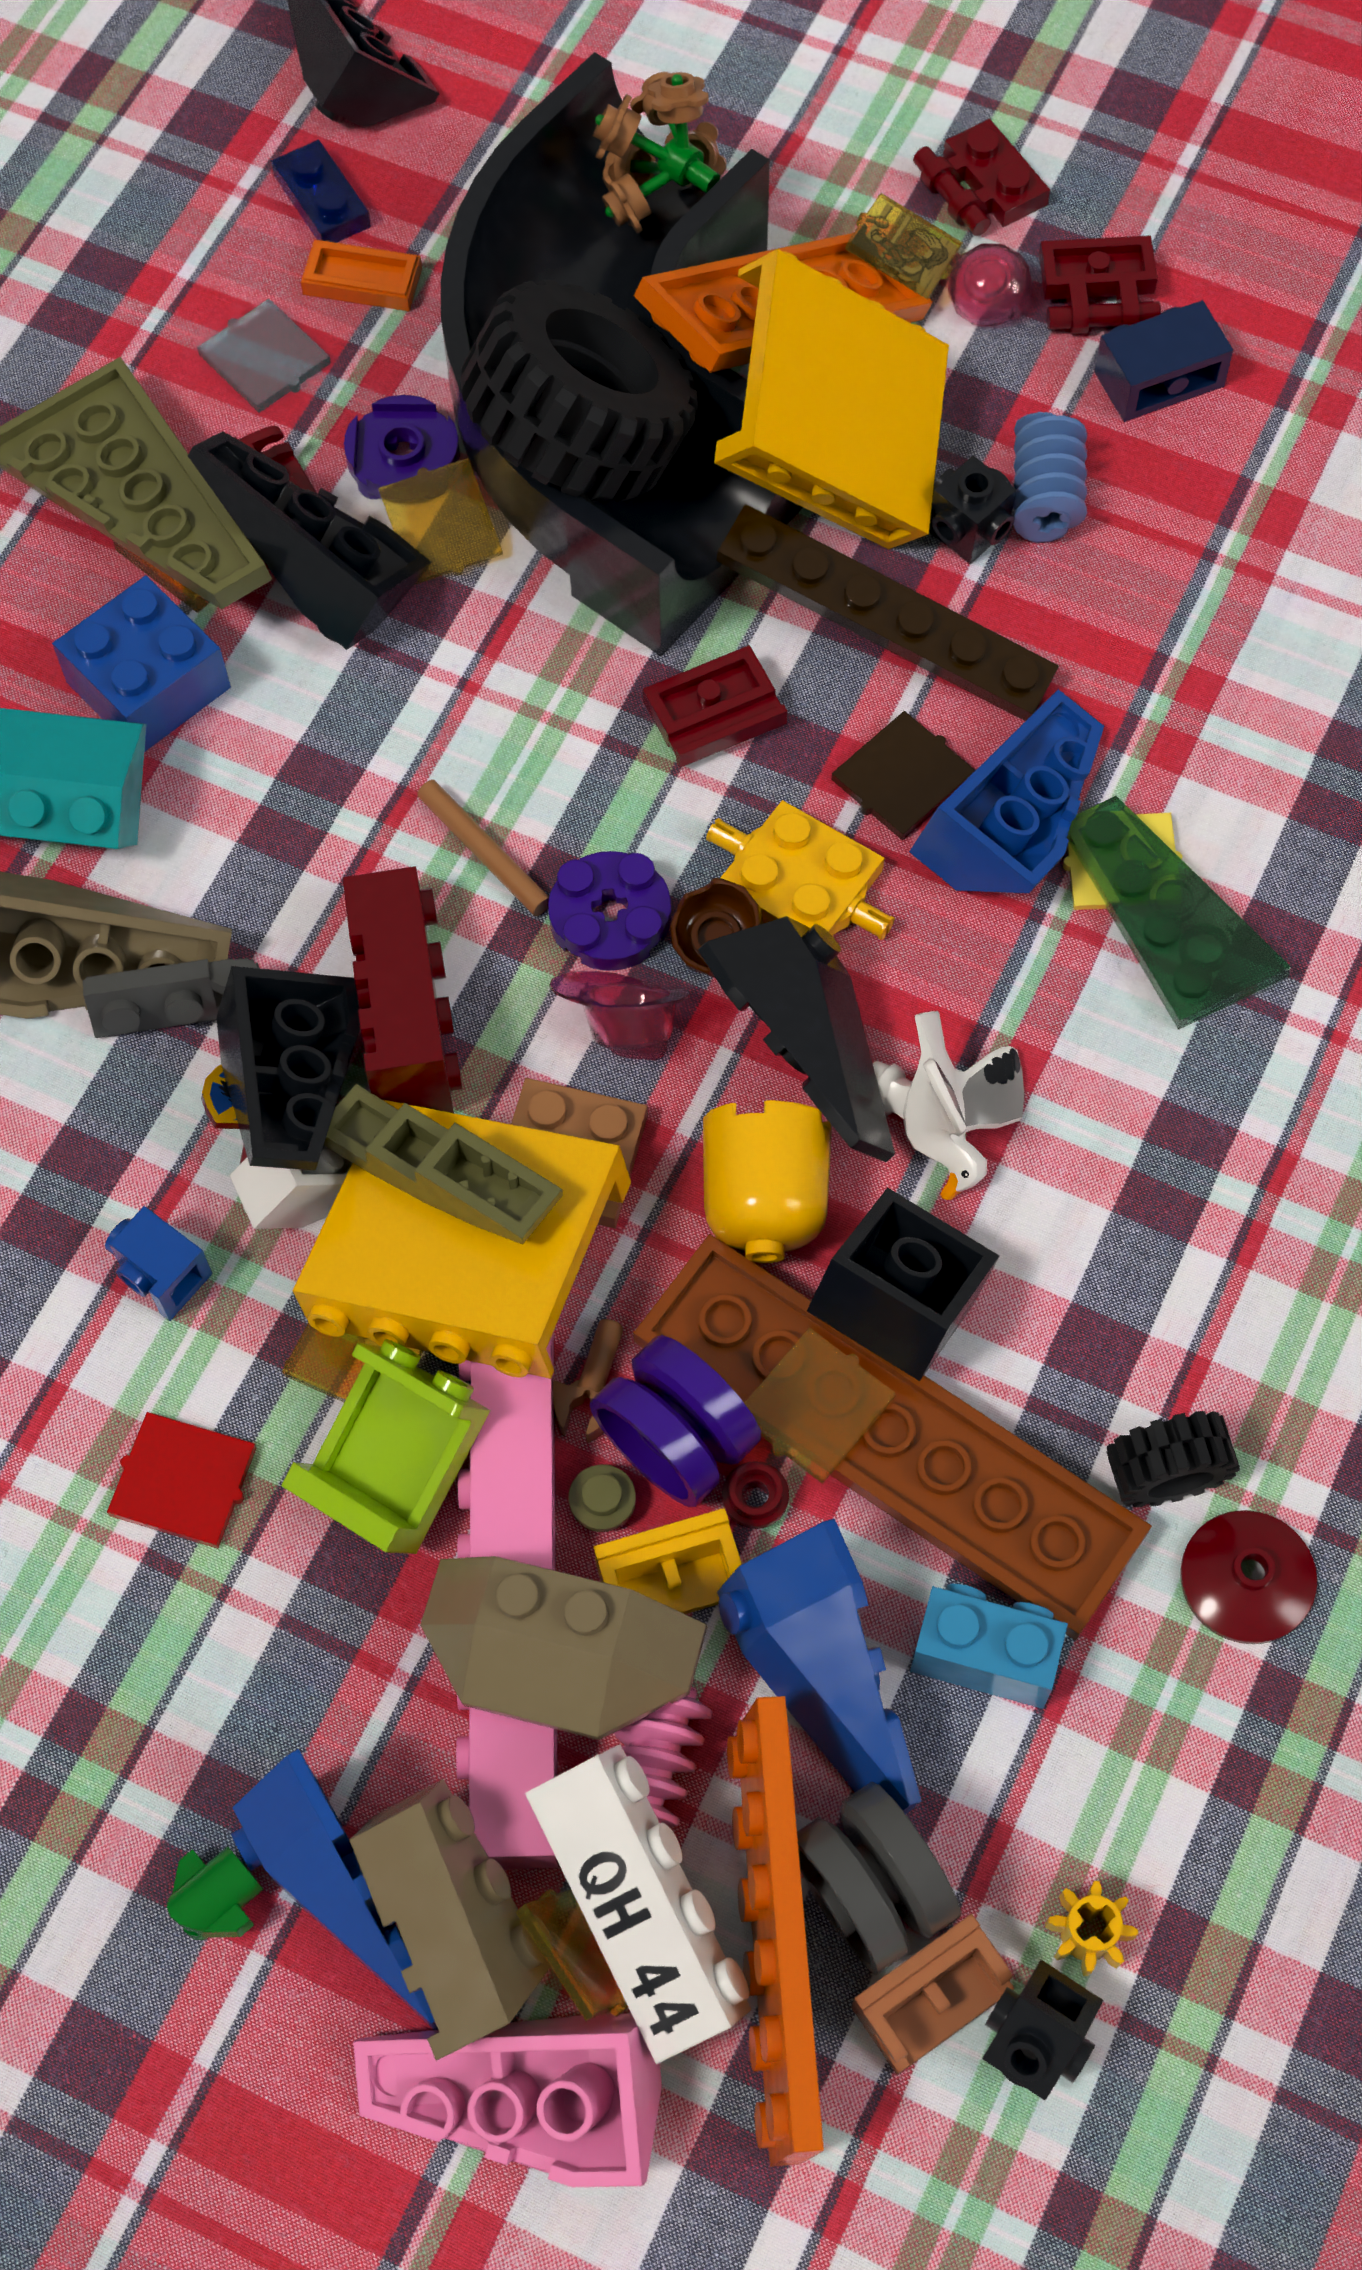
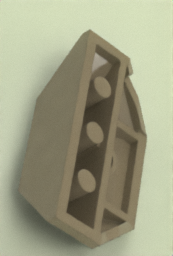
(557, 1645)

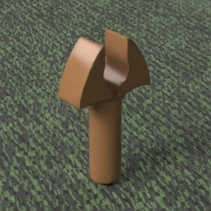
(592, 1378)

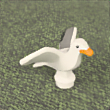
(949, 1102)

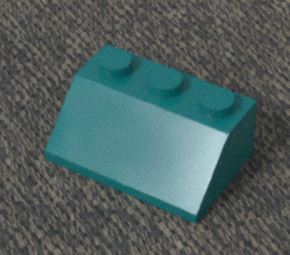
(70, 778)

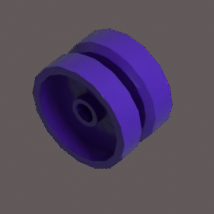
(676, 1420)

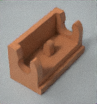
(933, 1994)

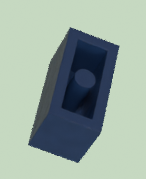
(1163, 360)

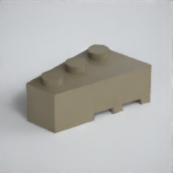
(451, 1914)

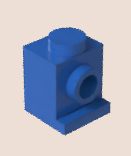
(158, 1261)

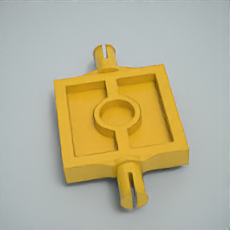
(804, 871)

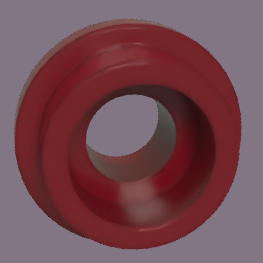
(755, 1476)

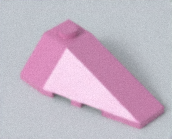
(533, 2093)

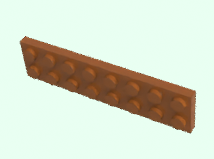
(927, 1454)

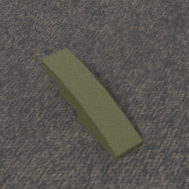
(441, 1165)

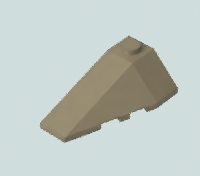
(66, 933)

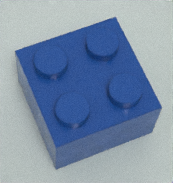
(143, 661)

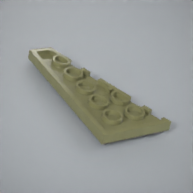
(125, 473)

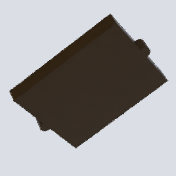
(902, 775)

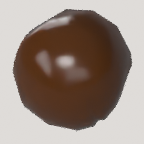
(710, 914)

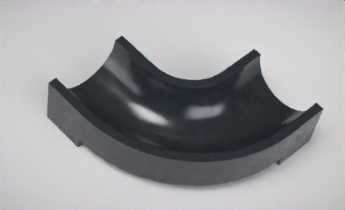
(543, 217)

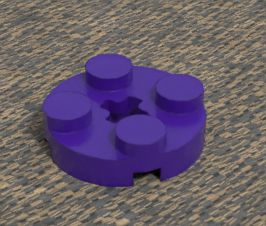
(394, 421)
(601, 878)

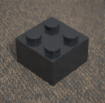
(902, 1283)

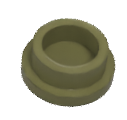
(602, 1498)

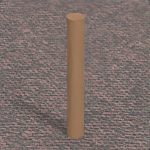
(484, 847)

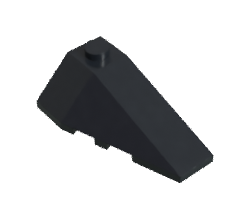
(814, 1020)
(286, 1059)

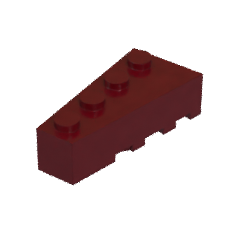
(397, 990)

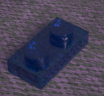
(321, 193)

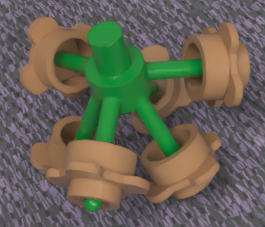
(631, 162)

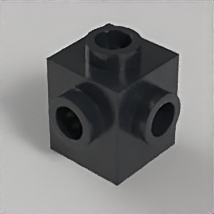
(971, 508)
(1042, 2030)

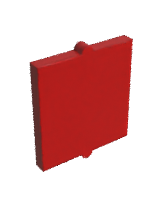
(182, 1480)

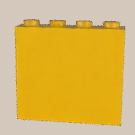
(839, 404)
(447, 1286)

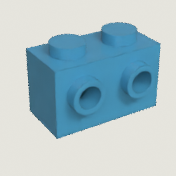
(989, 1645)

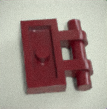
(992, 169)
(1098, 269)

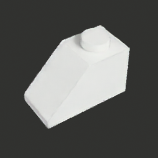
(290, 1196)

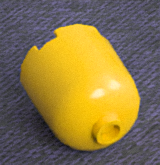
(766, 1177)

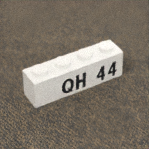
(640, 1903)

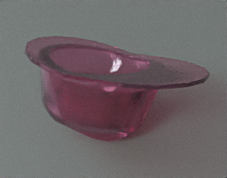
(623, 1011)

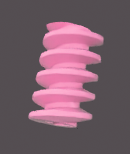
(657, 1745)

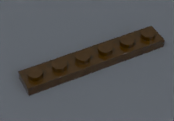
(886, 612)

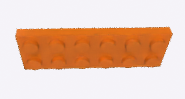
(716, 310)
(778, 1964)

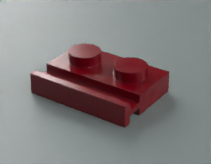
(714, 706)

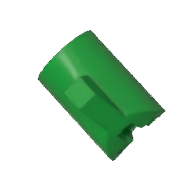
(211, 1896)

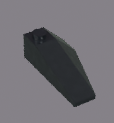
(351, 65)
(327, 562)

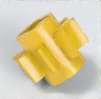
(1089, 1908)

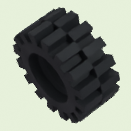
(1172, 1459)

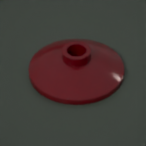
(1231, 1602)

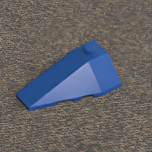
(1017, 808)
(807, 1643)
(309, 1856)

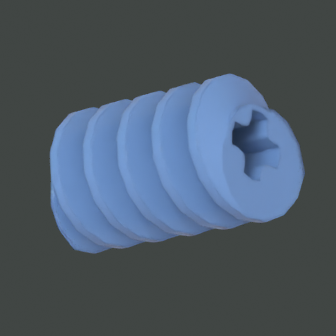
(1049, 476)

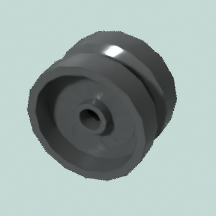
(875, 1878)

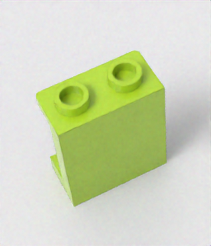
(391, 1449)

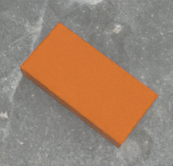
(361, 275)

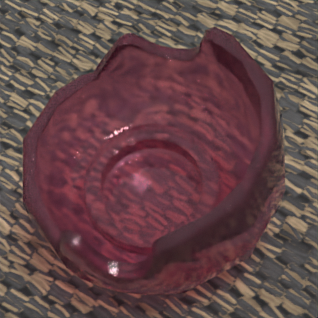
(990, 285)

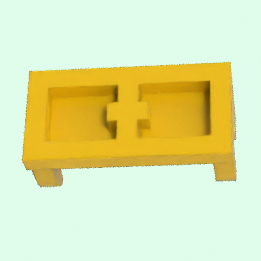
(675, 1562)

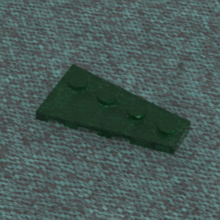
(1174, 923)

